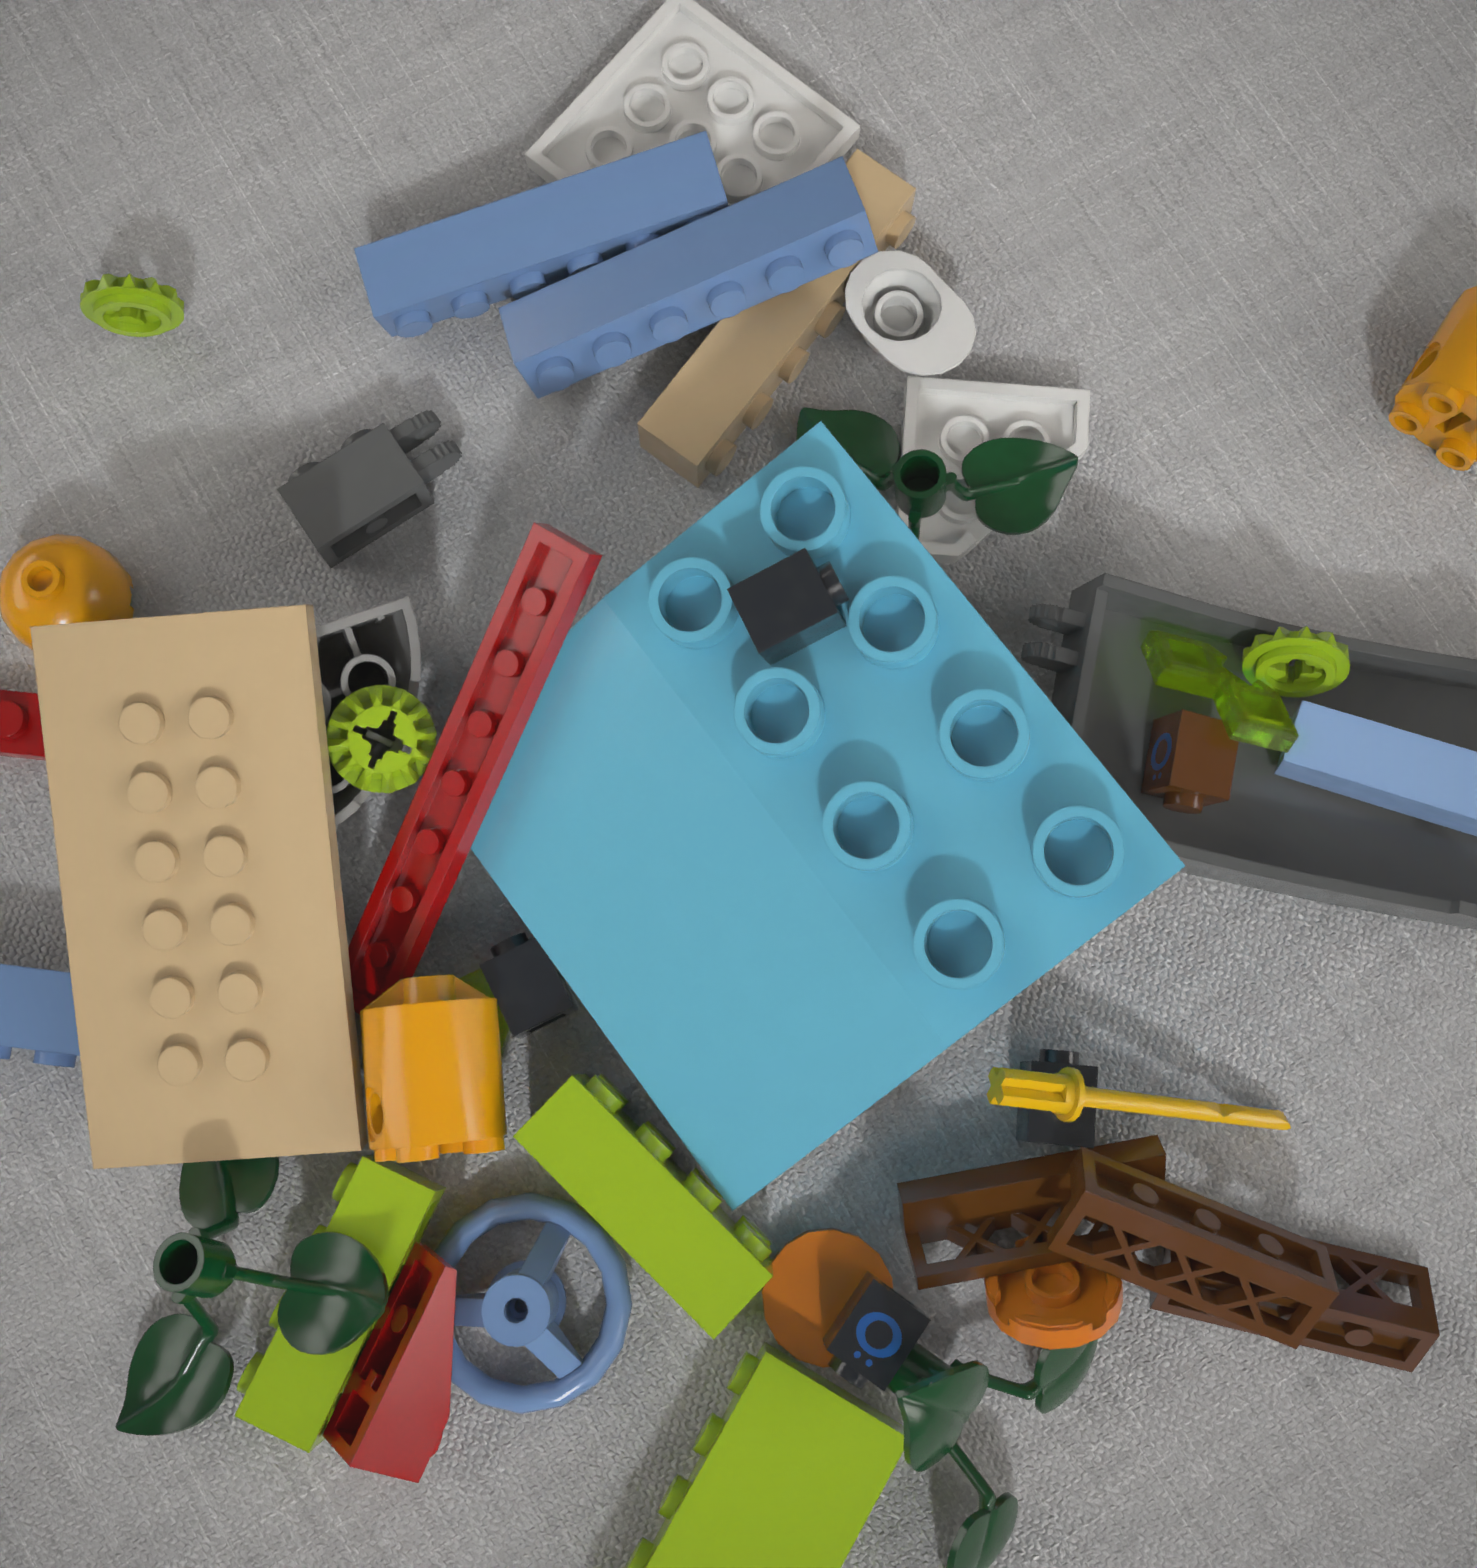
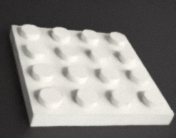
(691, 77)

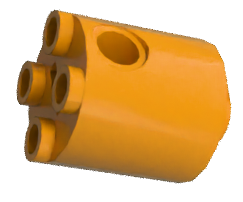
(1441, 390)
(432, 1070)

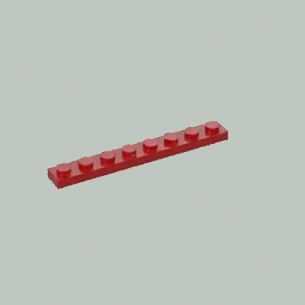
(470, 759)

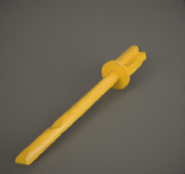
(1067, 1095)

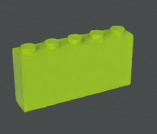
(777, 1475)

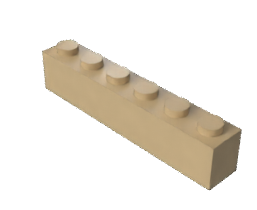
(750, 354)

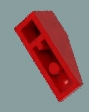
(402, 1382)

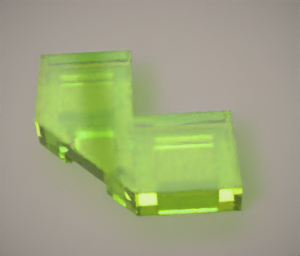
(1195, 667)

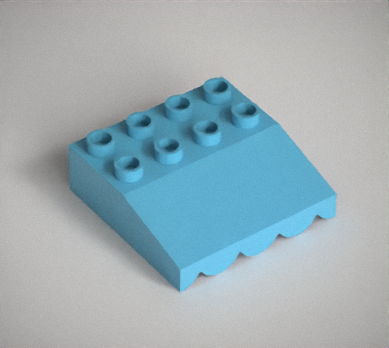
(806, 861)

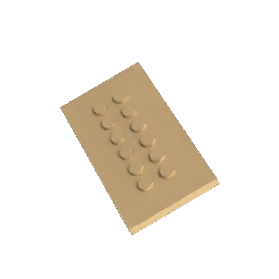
(201, 886)

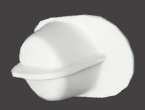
(909, 313)

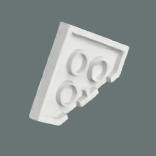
(961, 414)

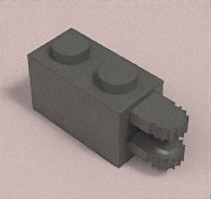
(367, 486)

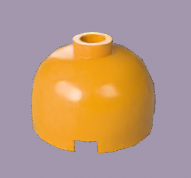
(62, 583)

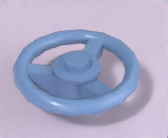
(530, 1302)

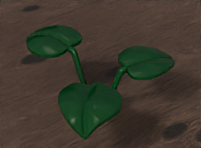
(1010, 479)
(328, 1304)
(936, 1404)

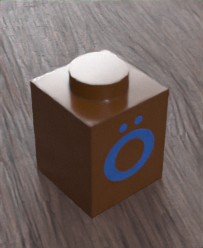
(1189, 762)

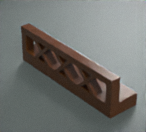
(1016, 1195)
(1206, 1241)
(1360, 1320)

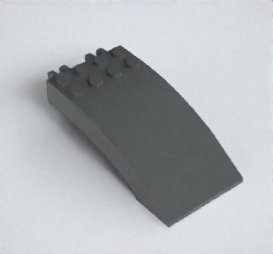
(1272, 828)

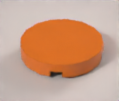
(812, 1285)
(1054, 1304)

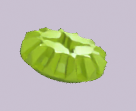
(132, 305)
(1320, 665)
(351, 753)

